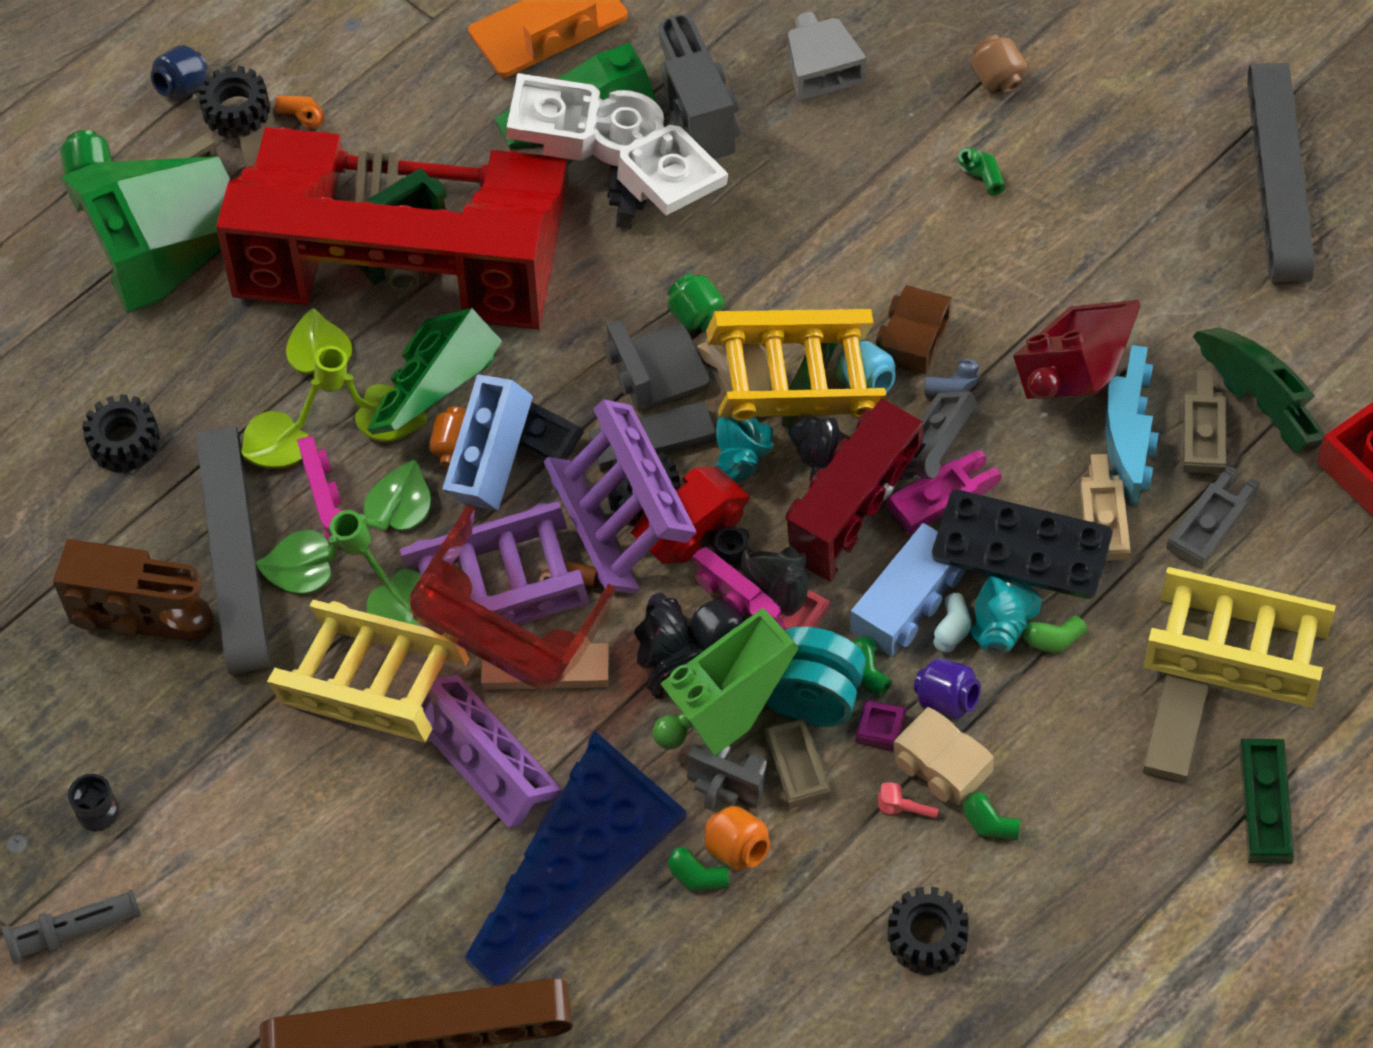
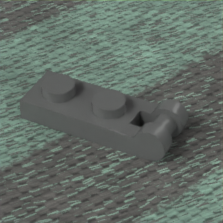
(940, 426)

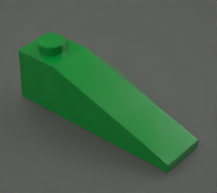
(608, 72)
(438, 360)

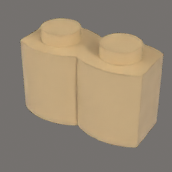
(943, 757)

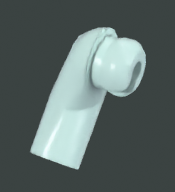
(955, 624)

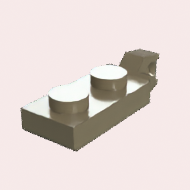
(1204, 427)

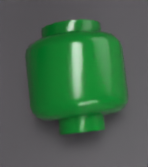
(83, 149)
(694, 301)

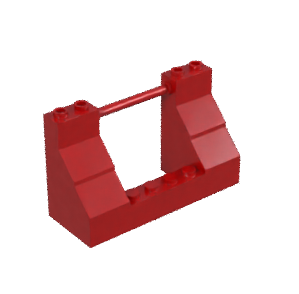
(285, 221)

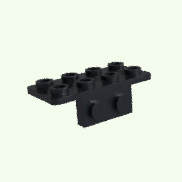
(1022, 544)

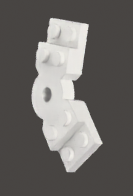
(620, 131)

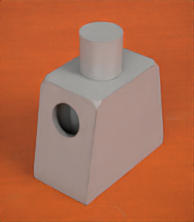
(823, 57)

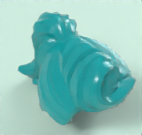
(742, 446)
(1003, 612)

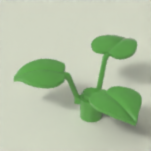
(302, 559)

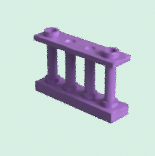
(650, 491)
(523, 601)

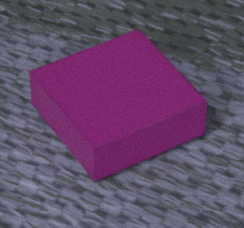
(880, 724)

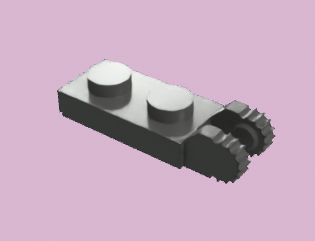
(1211, 519)

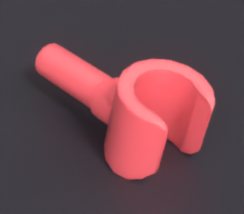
(891, 802)

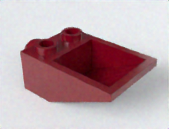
(1076, 350)

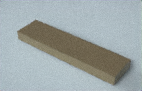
(1177, 721)

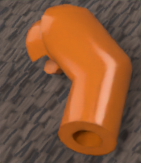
(302, 107)

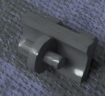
(726, 780)

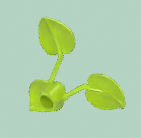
(323, 350)

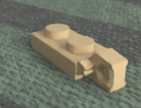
(1105, 504)

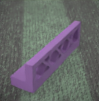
(476, 751)

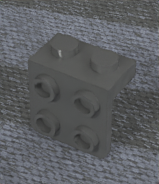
(655, 365)

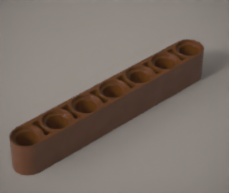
(432, 1021)

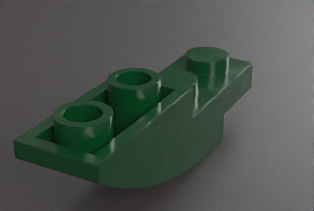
(1257, 372)

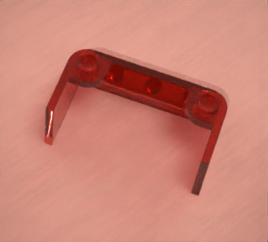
(444, 606)

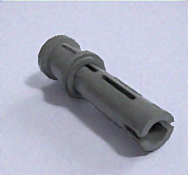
(50, 931)

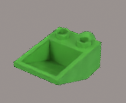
(726, 684)

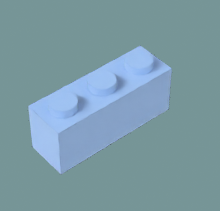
(487, 442)
(904, 594)

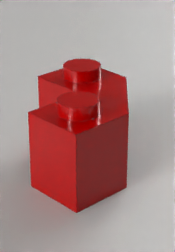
(711, 504)

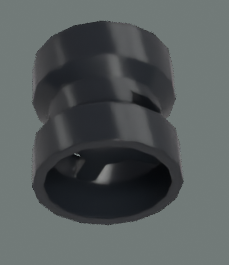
(86, 795)

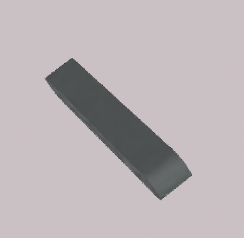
(1280, 173)
(233, 551)

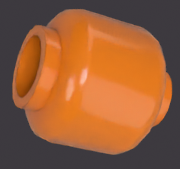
(445, 433)
(736, 838)

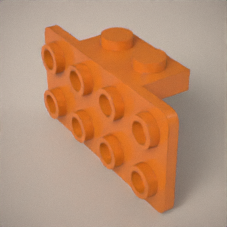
(540, 29)

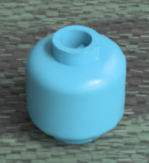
(877, 365)

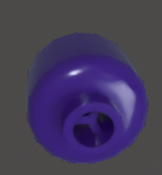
(947, 688)

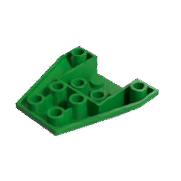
(152, 220)

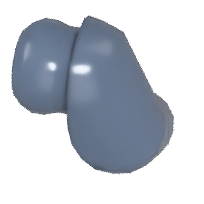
(960, 381)

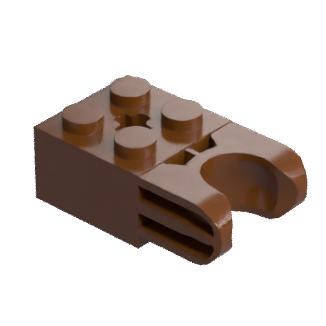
(130, 592)

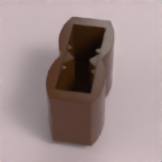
(915, 328)

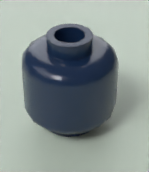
(178, 72)

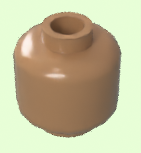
(998, 64)

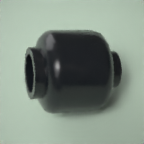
(713, 622)

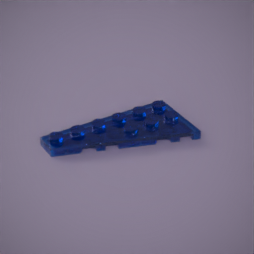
(582, 848)

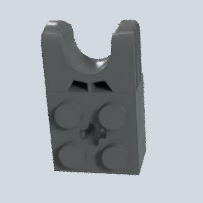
(697, 88)

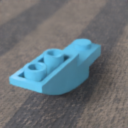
(1128, 427)

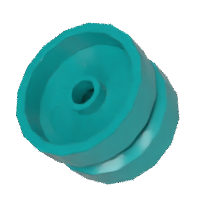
(819, 679)

